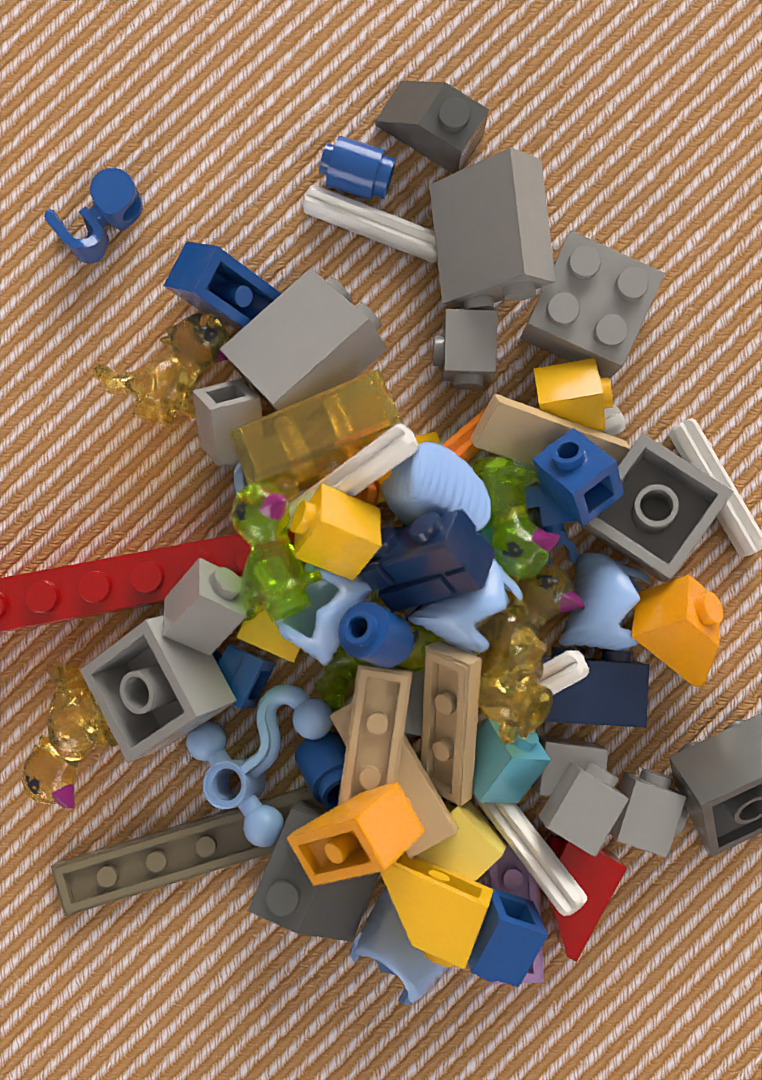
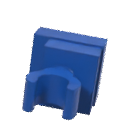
(551, 518)
(245, 673)

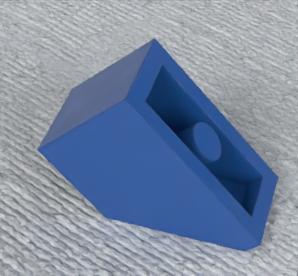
(219, 284)

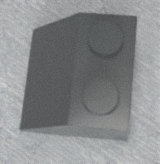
(723, 784)
(292, 901)

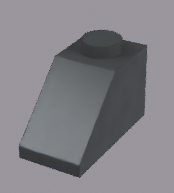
(435, 121)

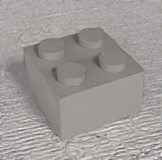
(592, 304)
(662, 509)
(154, 689)

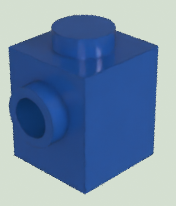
(578, 476)
(507, 939)

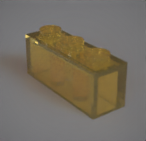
(315, 435)

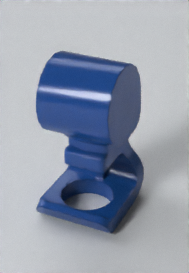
(114, 204)

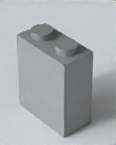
(492, 231)
(305, 342)

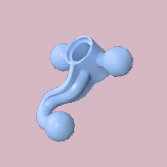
(208, 744)

